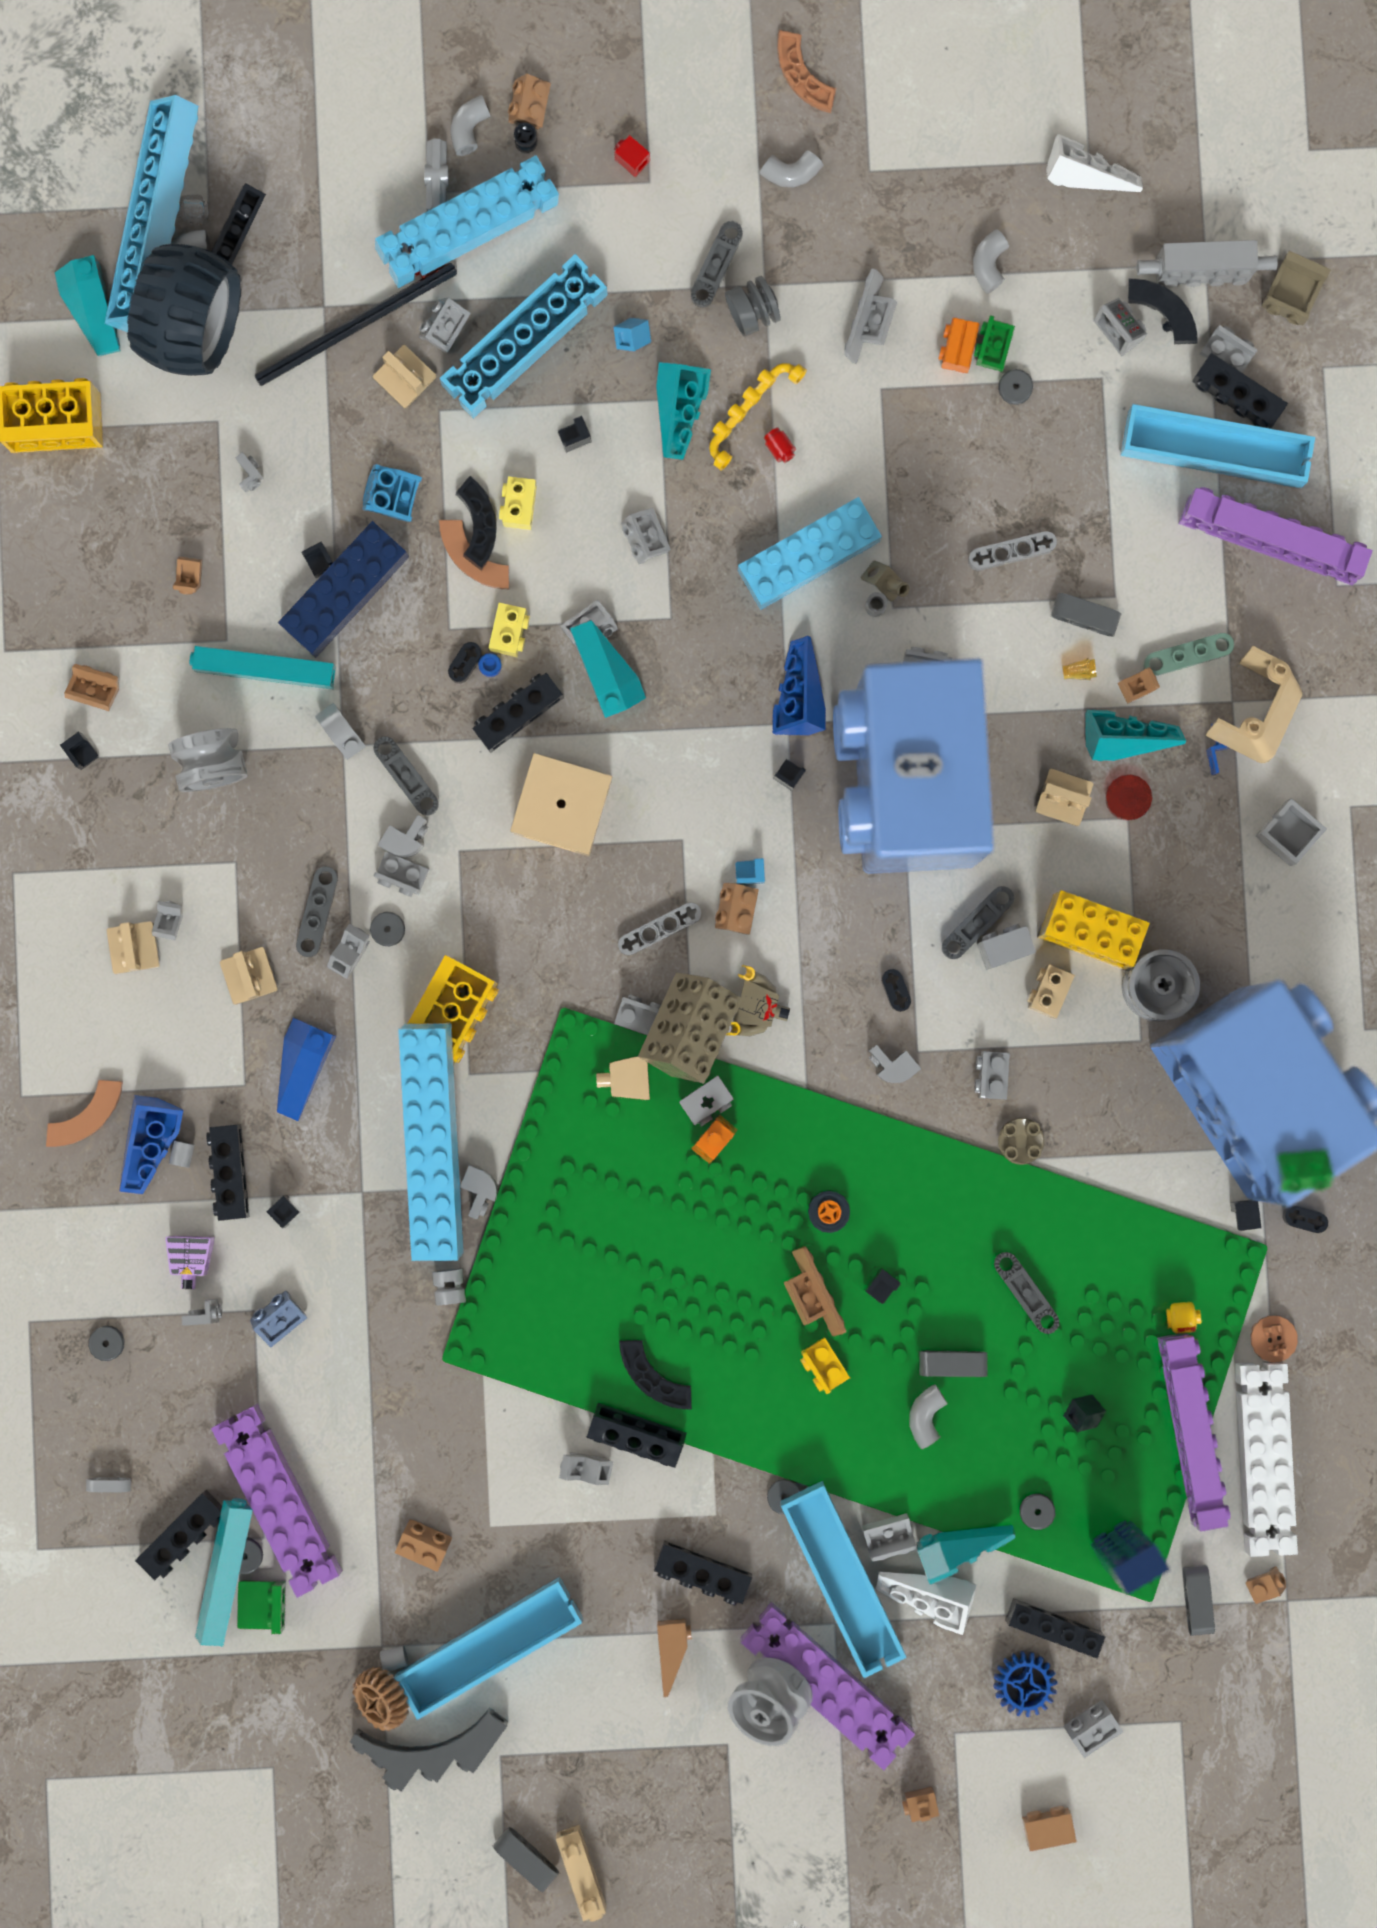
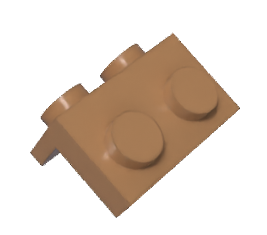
(529, 101)
(92, 687)
(736, 908)
(423, 1545)

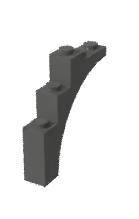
(432, 1760)

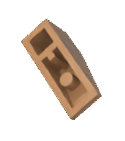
(672, 1648)

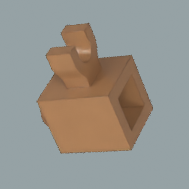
(920, 1804)

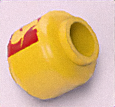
(1183, 1317)

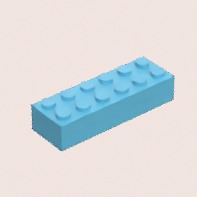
(809, 553)

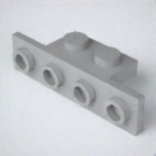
(872, 317)

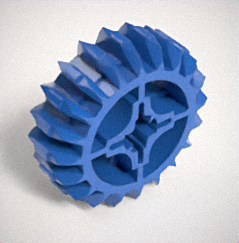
(1026, 1674)

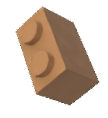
(1049, 1828)

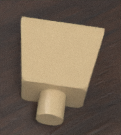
(627, 1079)

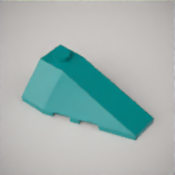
(86, 297)
(679, 397)
(610, 676)
(1119, 738)
(947, 1550)

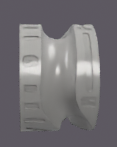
(208, 760)
(1177, 978)
(770, 1702)

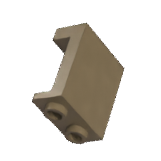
(1295, 288)

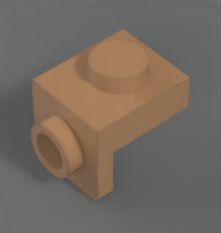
(188, 575)
(1138, 685)
(1266, 1585)

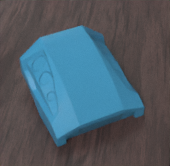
(391, 492)

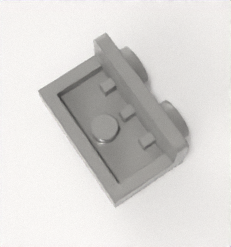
(889, 1537)

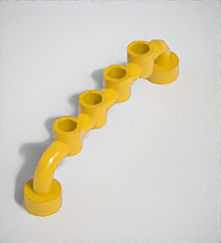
(751, 398)

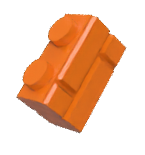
(959, 346)

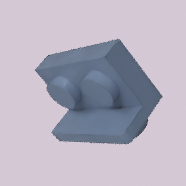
(277, 1319)

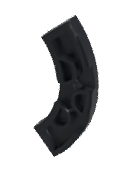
(1169, 305)
(483, 522)
(649, 1380)

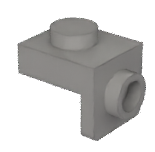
(250, 466)
(167, 920)

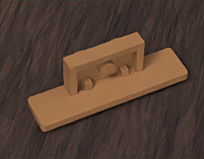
(811, 1295)

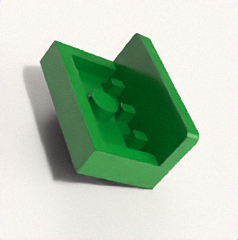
(995, 344)
(1305, 1171)

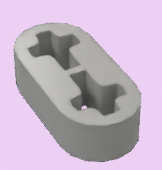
(918, 772)
(108, 1484)

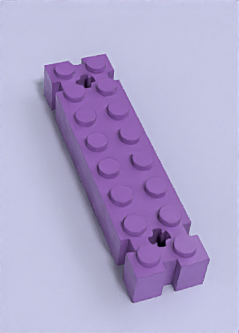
(1275, 536)
(1193, 1431)
(277, 1500)
(834, 1689)

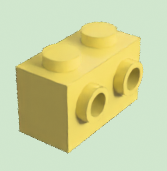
(519, 503)
(508, 630)

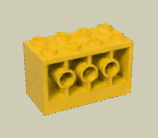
(50, 416)
(1093, 930)
(444, 994)

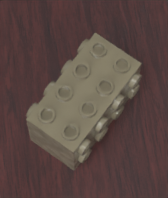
(690, 1027)

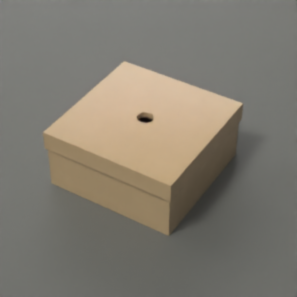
(561, 804)

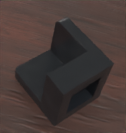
(575, 435)
(317, 558)
(79, 750)
(789, 775)
(283, 1211)
(1246, 1214)
(882, 1286)
(1084, 1413)

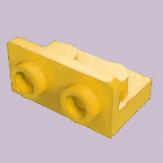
(825, 1366)

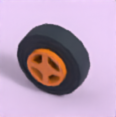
(835, 1215)

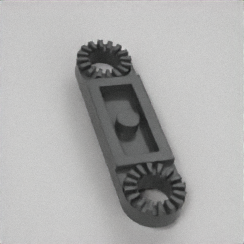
(716, 264)
(406, 776)
(317, 911)
(978, 922)
(1026, 1292)

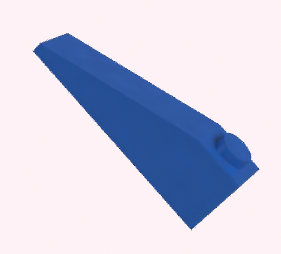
(801, 700)
(302, 1061)
(150, 1134)

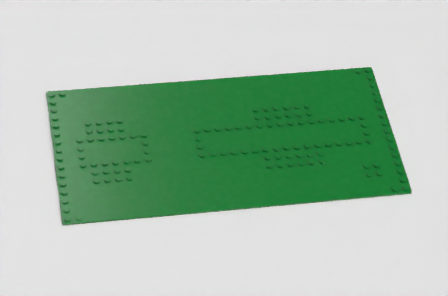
(636, 1237)

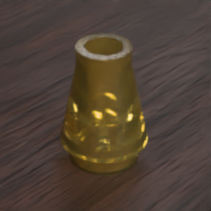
(1080, 670)

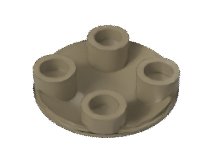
(1021, 1141)

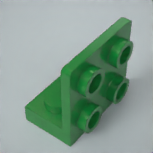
(261, 1605)

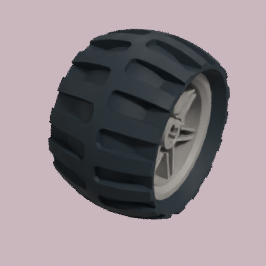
(184, 309)

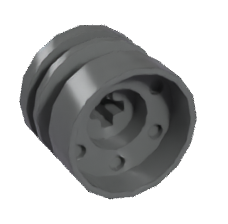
(755, 305)

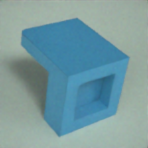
(632, 334)
(750, 872)

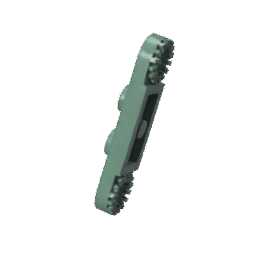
(1190, 654)

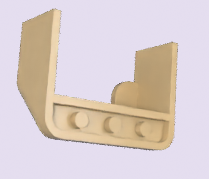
(1256, 737)

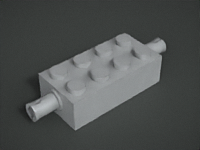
(1207, 263)

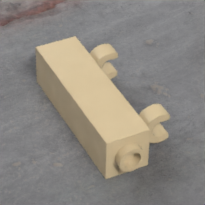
(581, 1873)

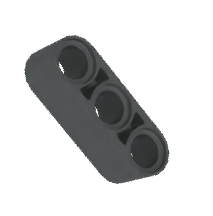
(1086, 614)
(953, 1363)
(1198, 1600)
(526, 1859)

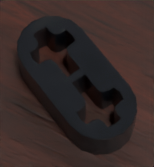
(460, 659)
(901, 987)
(1306, 1213)

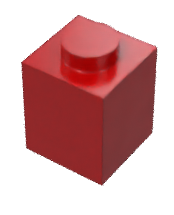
(631, 155)

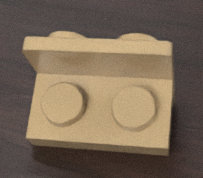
(404, 376)
(1064, 797)
(132, 947)
(248, 975)

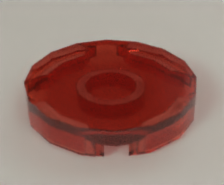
(1128, 797)

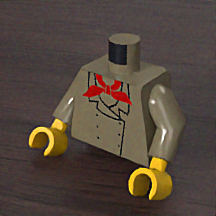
(757, 1005)

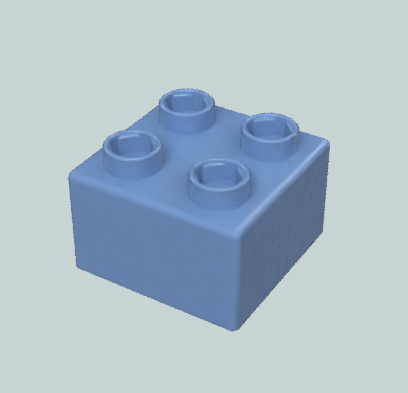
(916, 820)
(1270, 1085)

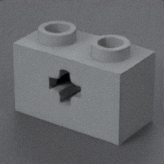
(692, 1103)

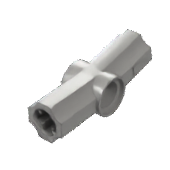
(436, 173)

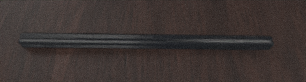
(355, 324)

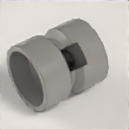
(449, 1295)

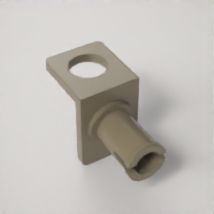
(886, 581)

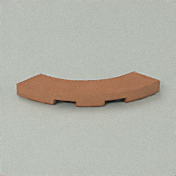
(797, 75)
(456, 544)
(90, 1119)

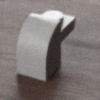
(340, 731)
(404, 844)
(349, 951)
(896, 1071)
(483, 1185)
(586, 1468)

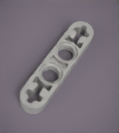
(1011, 548)
(661, 932)

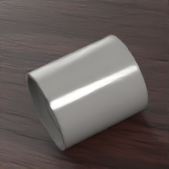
(879, 596)
(181, 1154)
(394, 1658)

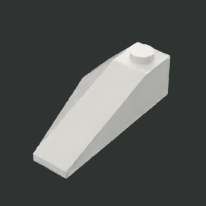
(1078, 169)
(945, 1601)

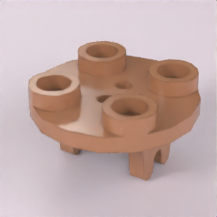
(1271, 1328)

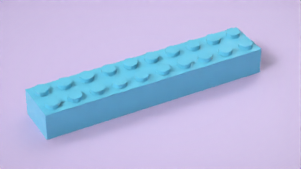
(153, 196)
(431, 1142)

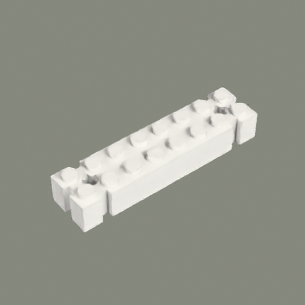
(1266, 1459)

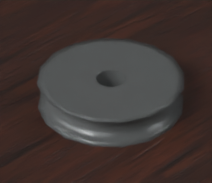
(1012, 395)
(378, 926)
(115, 1340)
(777, 1489)
(1034, 1502)
(255, 1557)

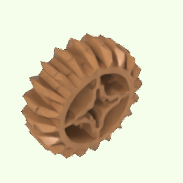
(380, 1698)

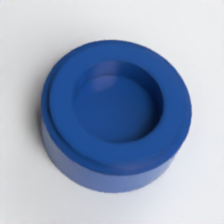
(490, 665)

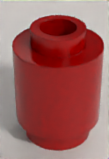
(779, 445)

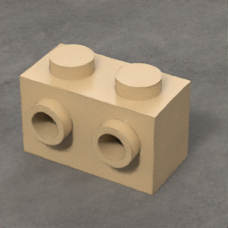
(1050, 991)

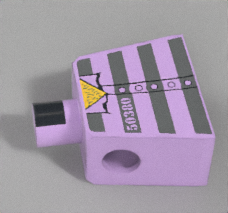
(189, 1257)

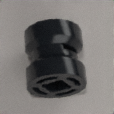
(522, 133)

